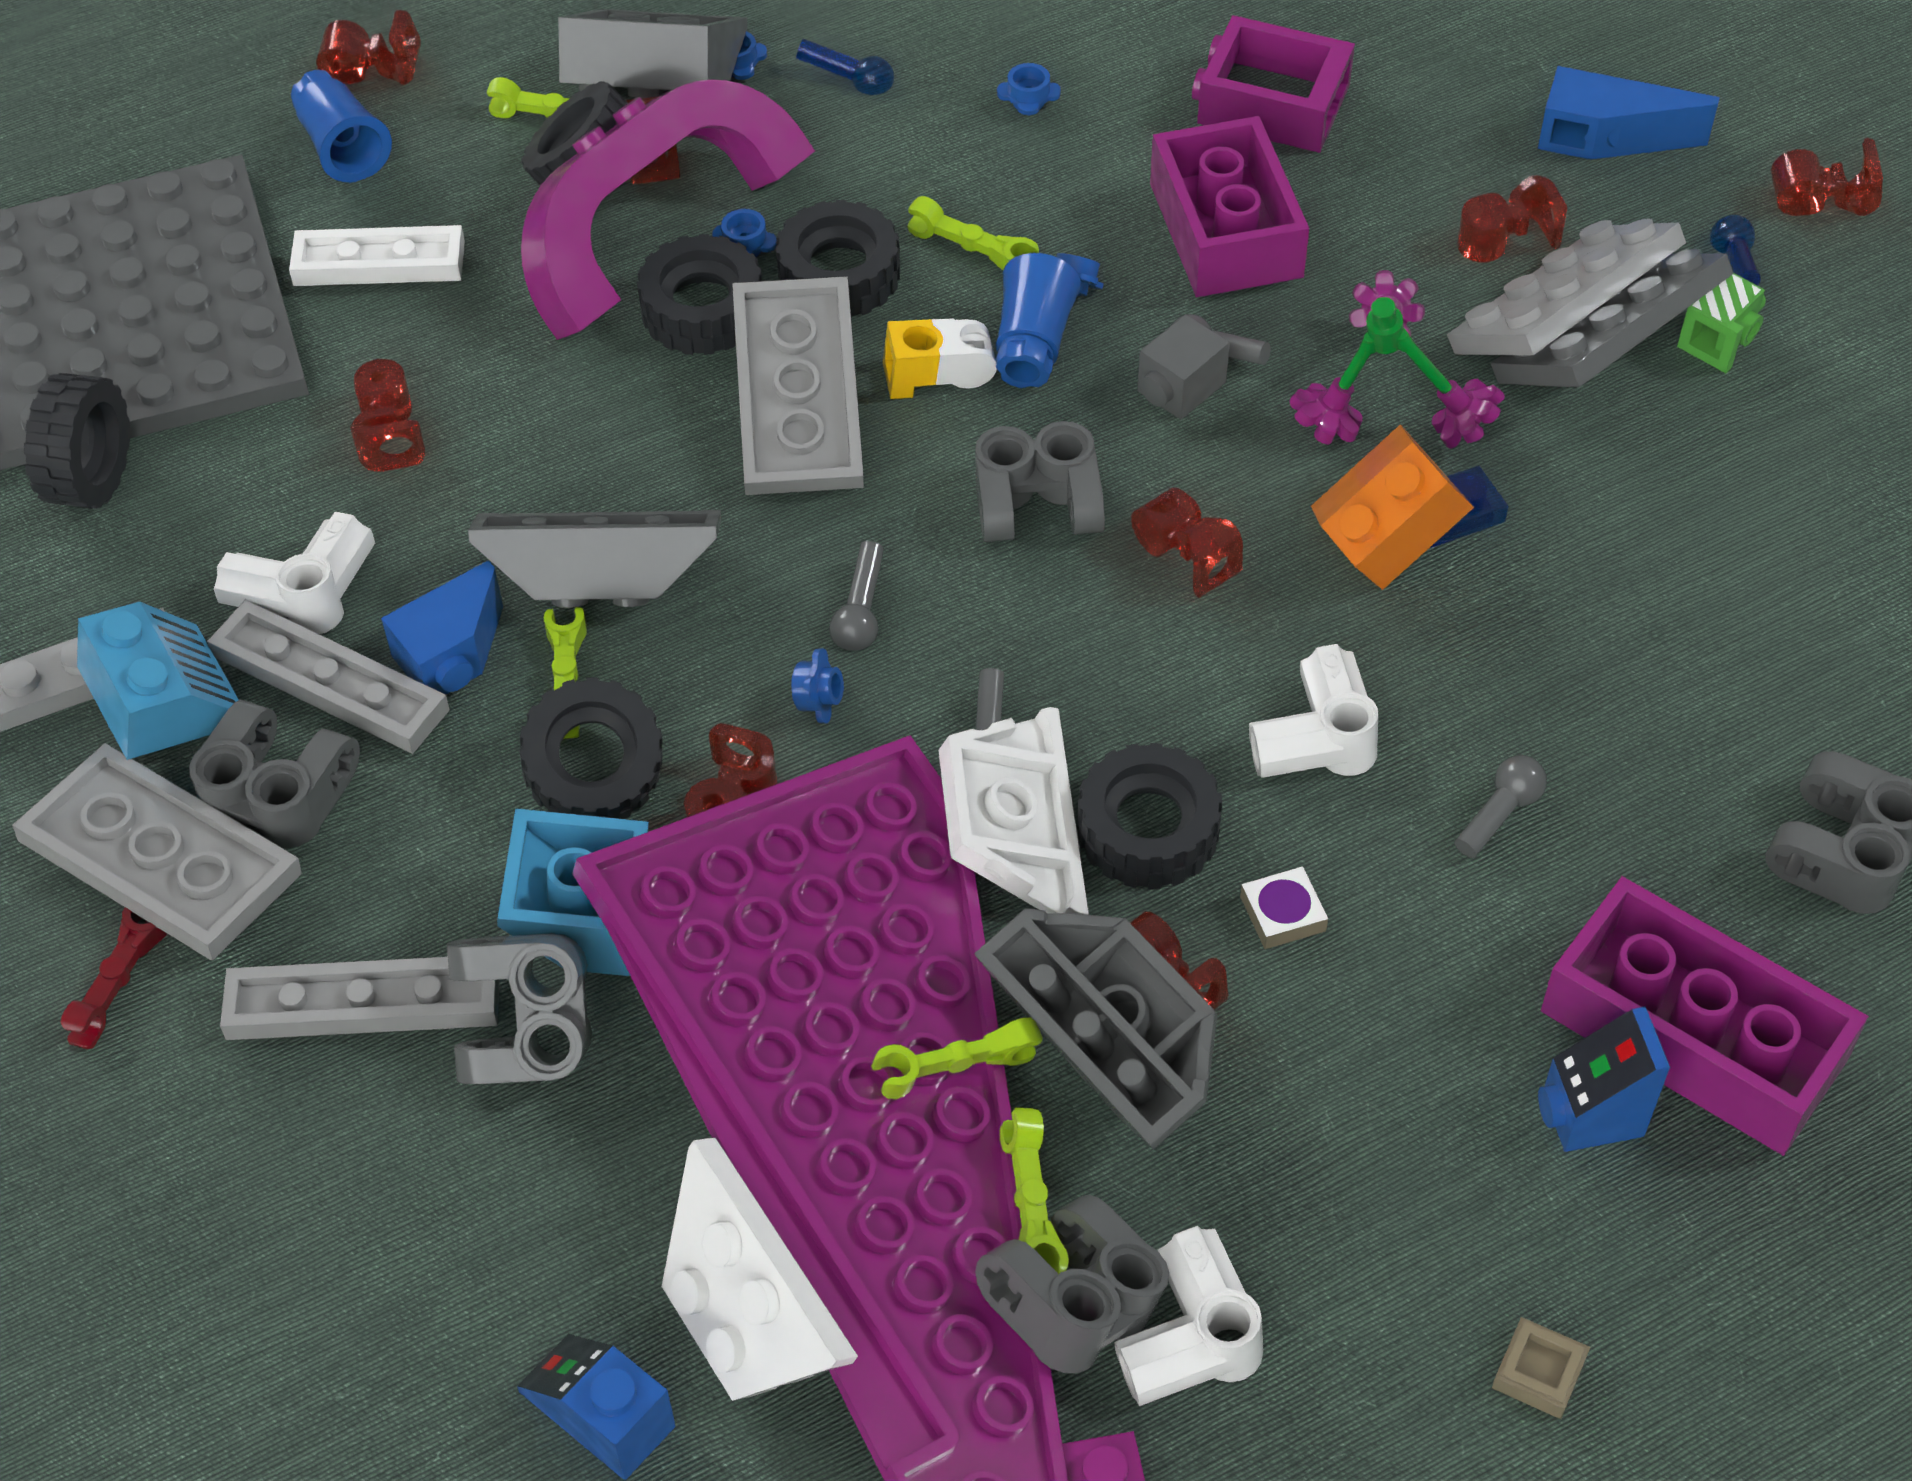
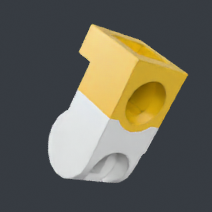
(936, 355)

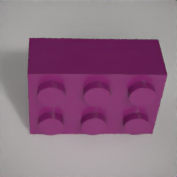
(1228, 206)

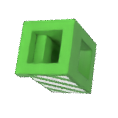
(1722, 322)

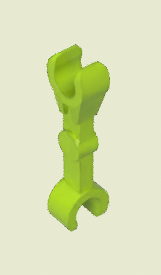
(510, 98)
(930, 220)
(565, 644)
(1005, 1046)
(1022, 1140)

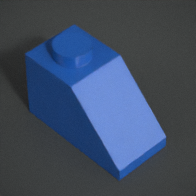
(448, 631)

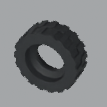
(572, 120)
(843, 226)
(685, 263)
(77, 440)
(591, 703)
(1153, 771)

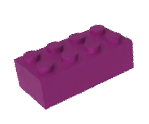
(1730, 1021)

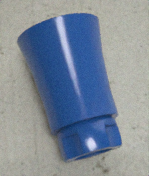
(345, 134)
(1033, 317)

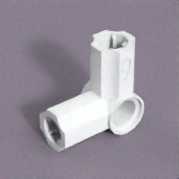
(306, 585)
(1337, 732)
(1185, 1348)

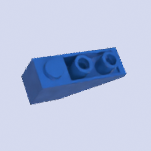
(1616, 116)

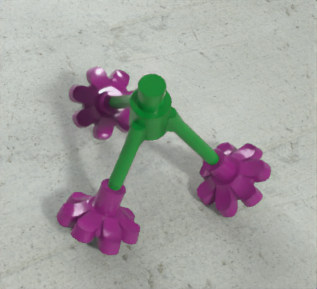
(1386, 313)

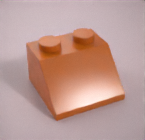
(1390, 508)

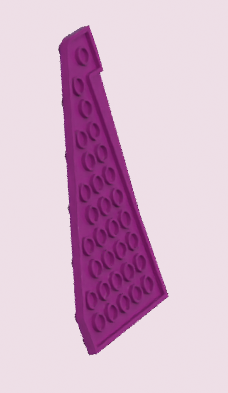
(776, 966)

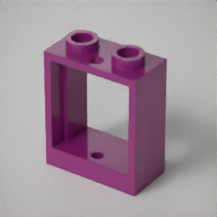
(1284, 51)

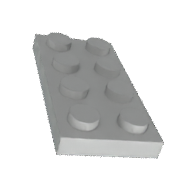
(1565, 288)
(797, 386)
(158, 851)

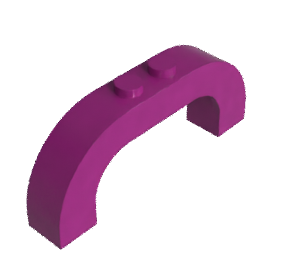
(557, 227)

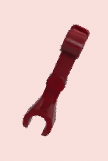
(88, 1017)

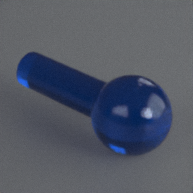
(869, 75)
(1736, 237)

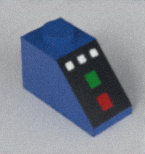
(1606, 1084)
(601, 1401)

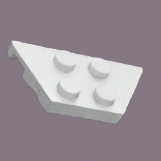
(1015, 810)
(742, 1285)

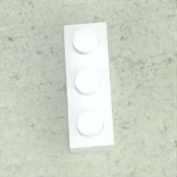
(377, 255)

